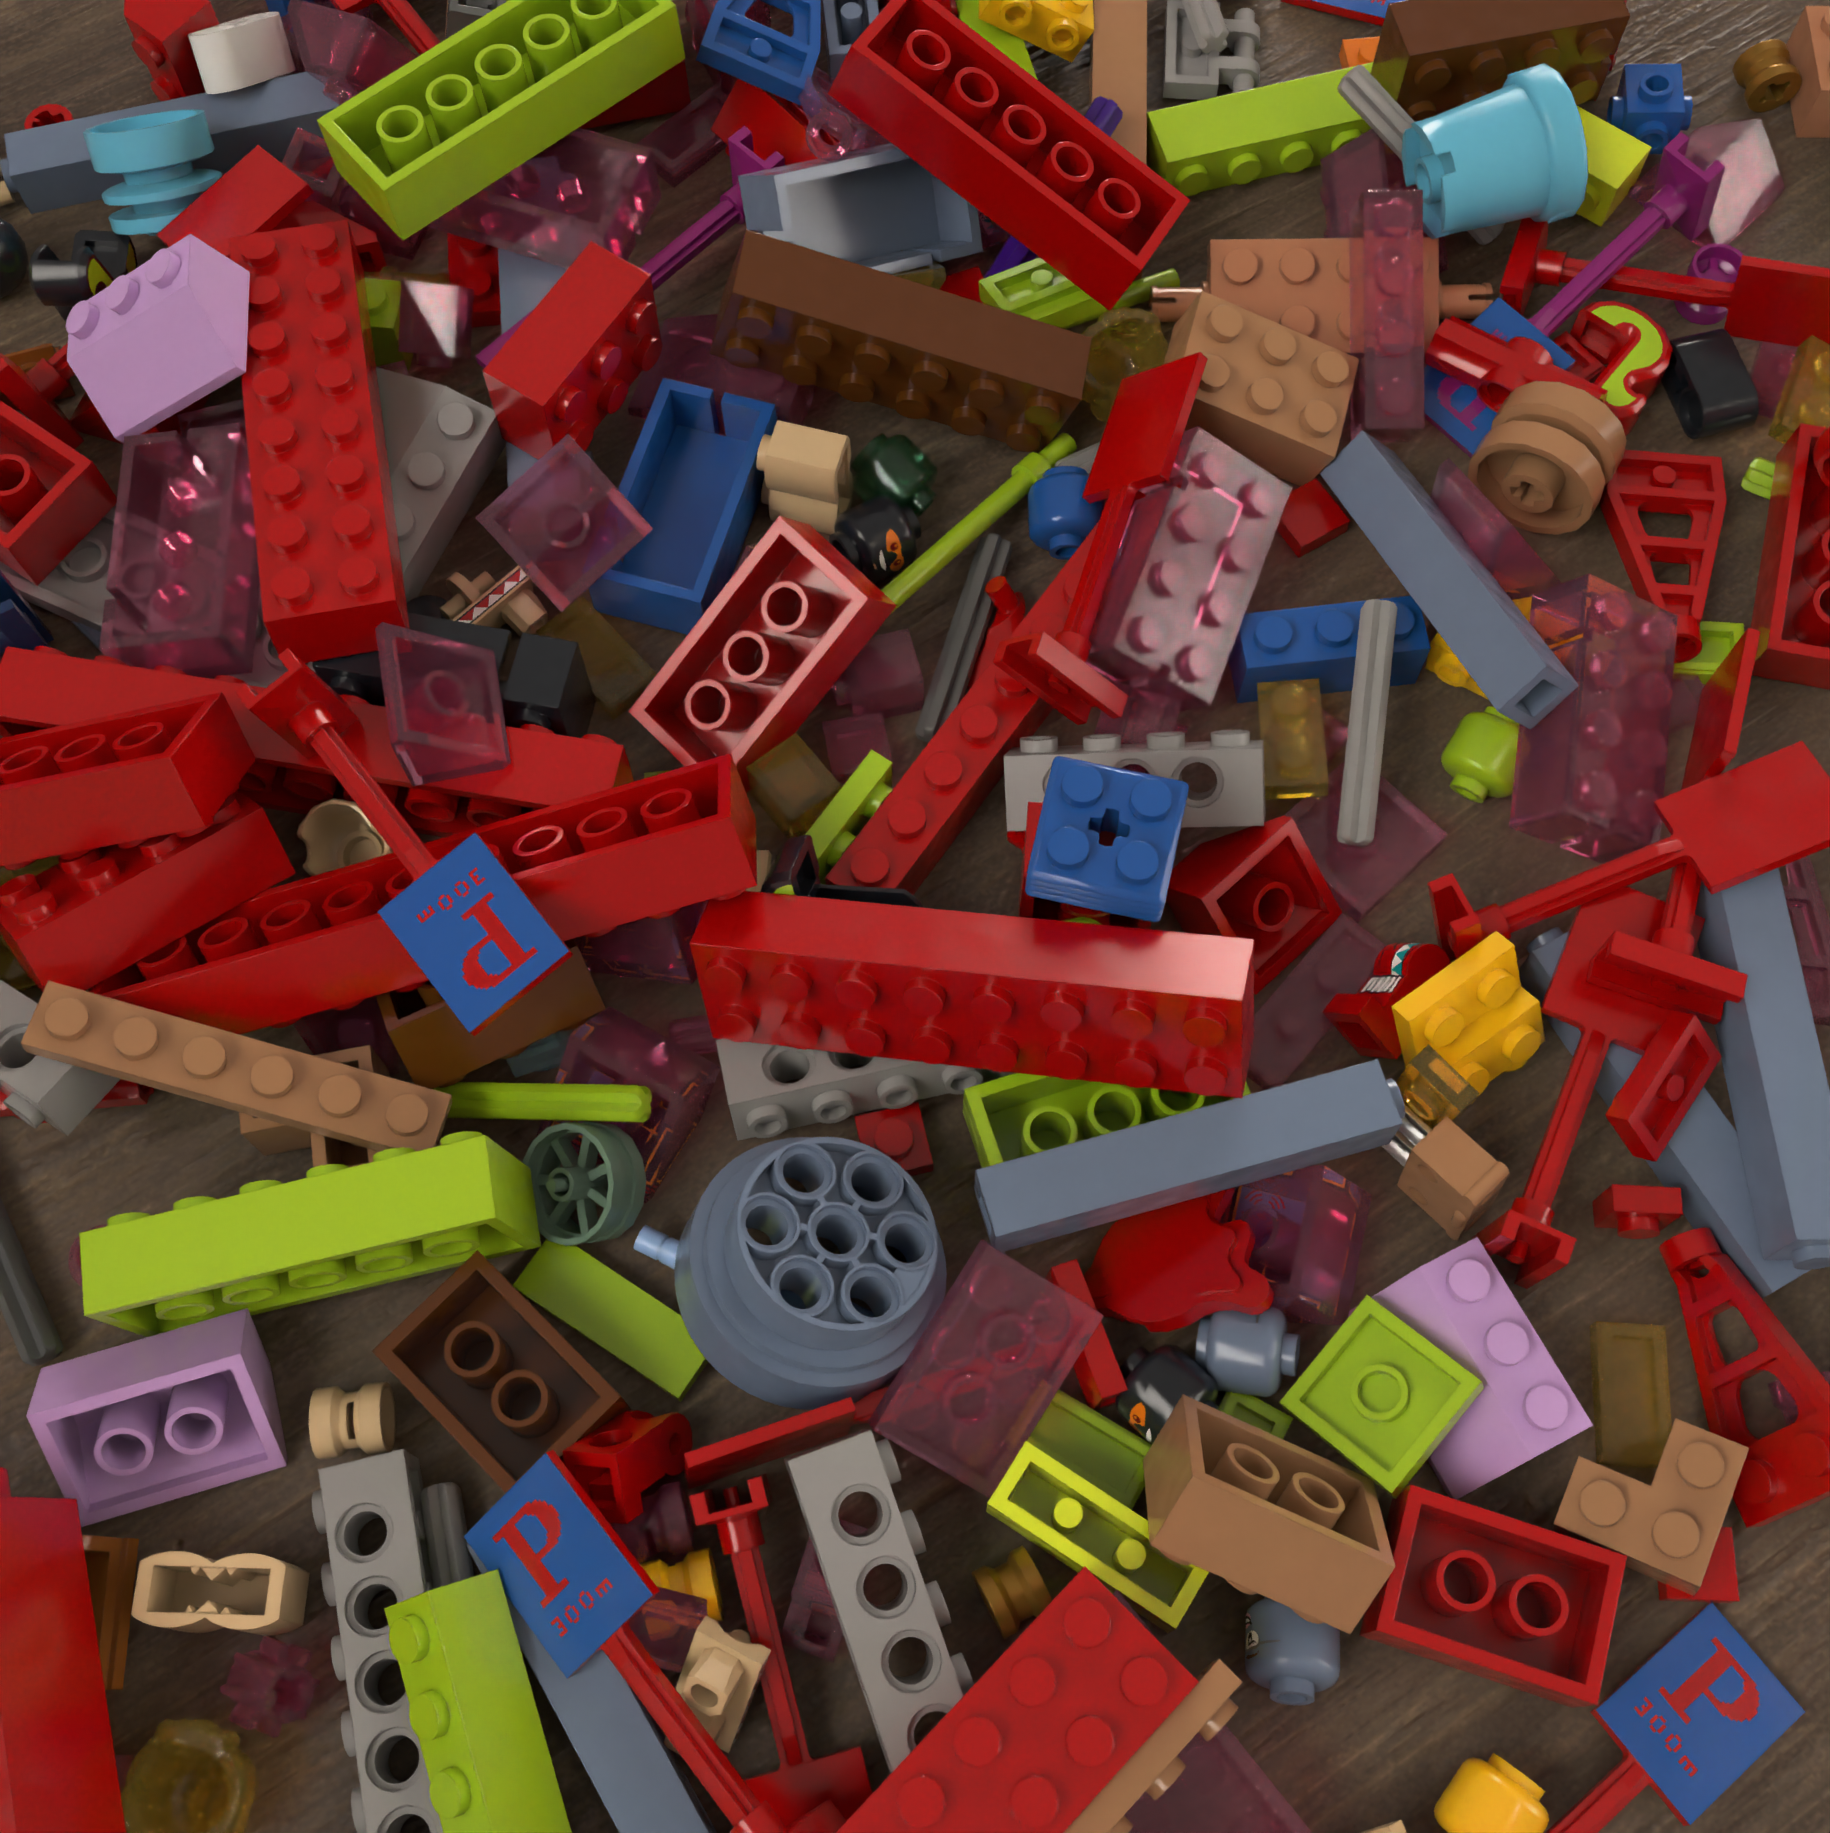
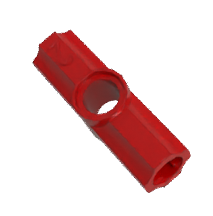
(1494, 364)

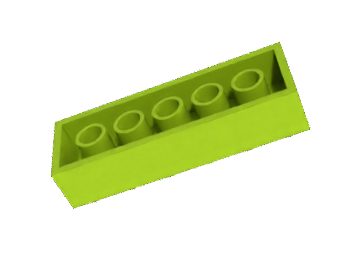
(494, 100)
(309, 1236)

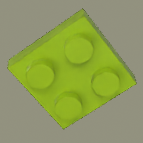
(1382, 1395)

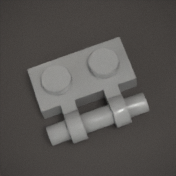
(1195, 74)

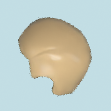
(338, 836)

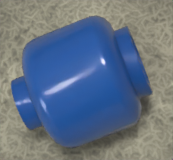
(1058, 513)

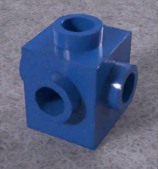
(1651, 104)

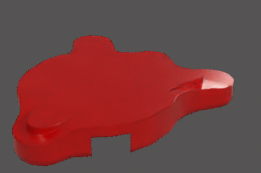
(1177, 1266)

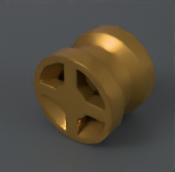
(1767, 75)
(1012, 1591)

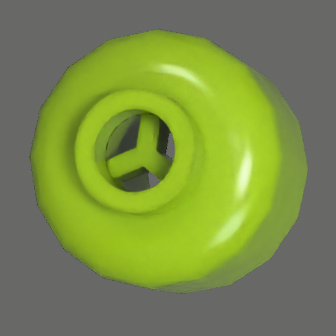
(1482, 755)

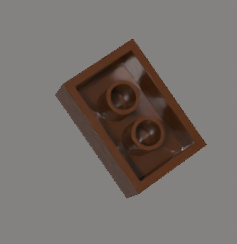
(443, 1052)
(497, 1373)

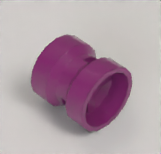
(1712, 262)

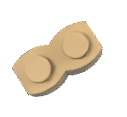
(806, 474)
(206, 1594)

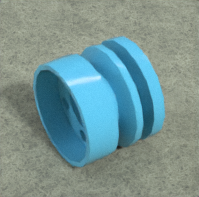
(156, 164)

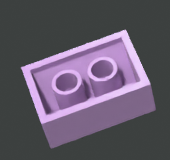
(161, 336)
(1476, 1320)
(159, 1417)

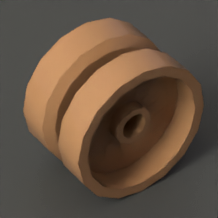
(1548, 457)

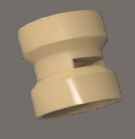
(352, 1420)

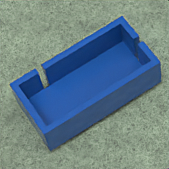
(696, 497)

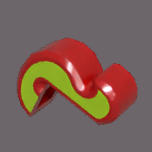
(1632, 348)

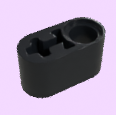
(1709, 385)

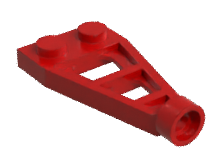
(1675, 486)
(1786, 1466)

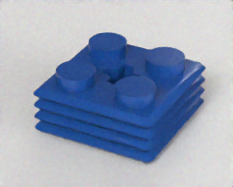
(1115, 879)

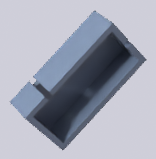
(863, 210)

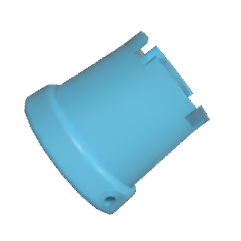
(1500, 156)

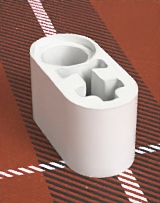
(242, 52)

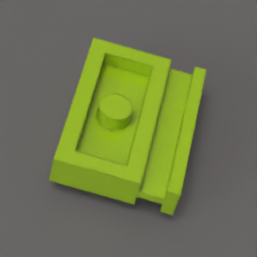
(1039, 294)
(850, 810)

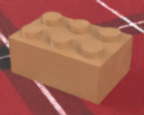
(1265, 387)
(1265, 1515)

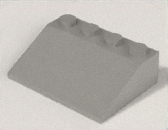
(437, 462)

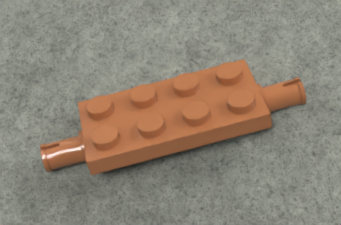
(1308, 286)

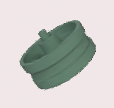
(558, 1190)

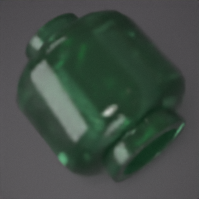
(896, 470)

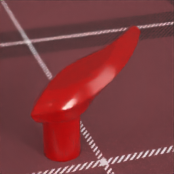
(1009, 615)

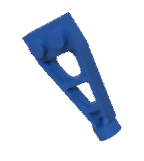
(760, 53)

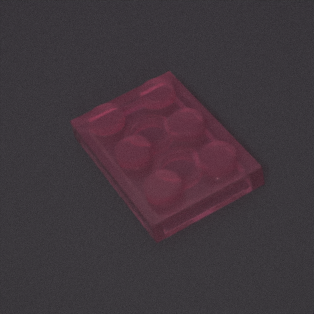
(985, 1369)

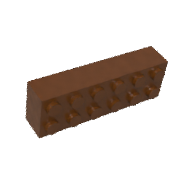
(898, 344)

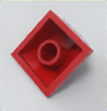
(1255, 888)

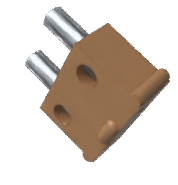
(1446, 1172)

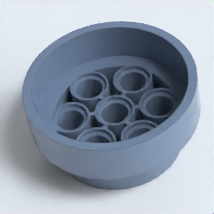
(733, 1284)

